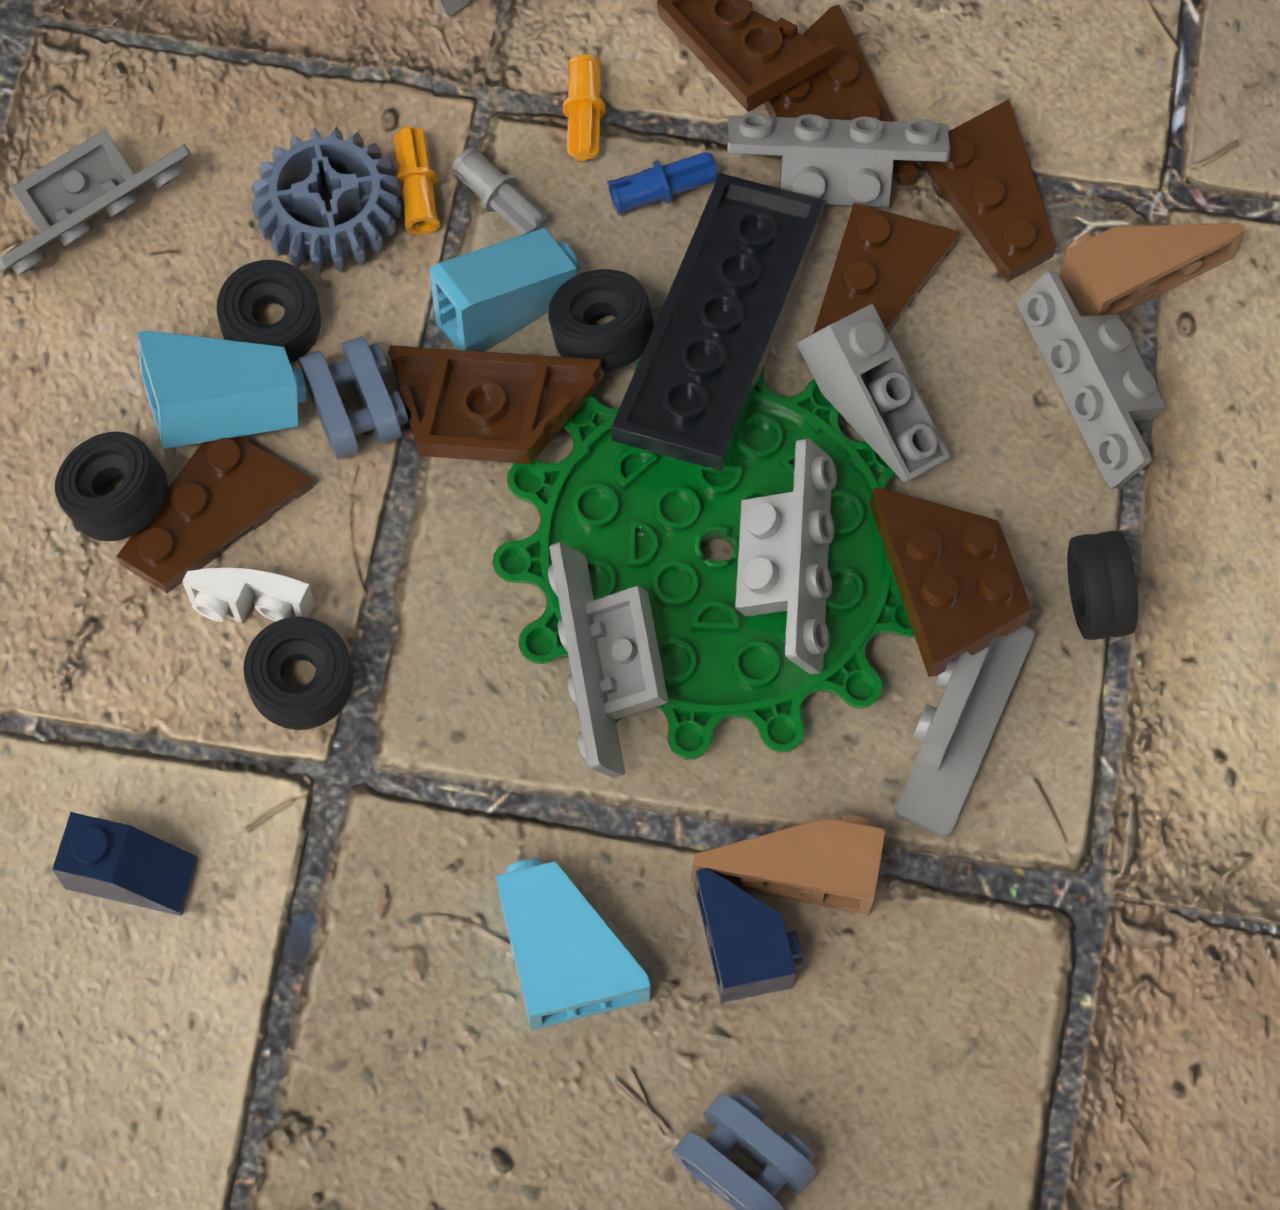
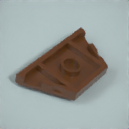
(841, 89)
(489, 401)
(950, 576)

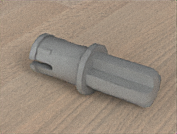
(498, 191)

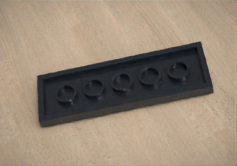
(718, 322)

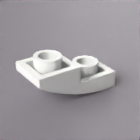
(233, 591)

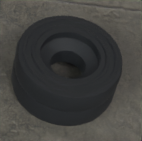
(270, 283)
(598, 295)
(126, 508)
(1102, 585)
(291, 641)

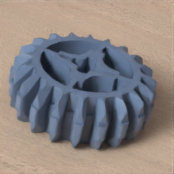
(293, 198)

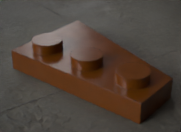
(746, 49)
(996, 191)
(882, 263)
(207, 506)

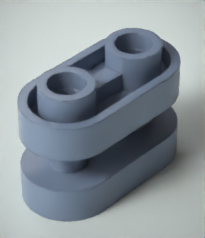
(381, 410)
(740, 1124)

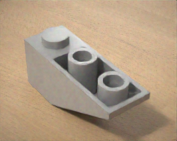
(874, 392)

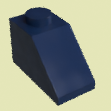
(123, 864)
(745, 940)

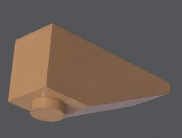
(1142, 262)
(809, 863)

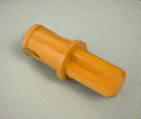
(584, 107)
(416, 181)

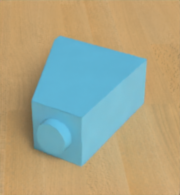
(499, 288)
(217, 387)
(563, 949)

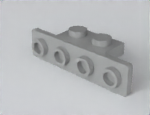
(835, 157)
(77, 188)
(1096, 375)
(786, 556)
(609, 654)
(960, 731)

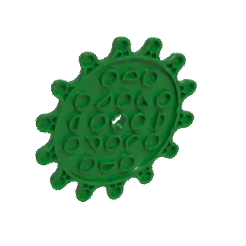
(644, 527)

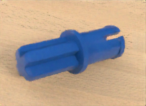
(661, 182)

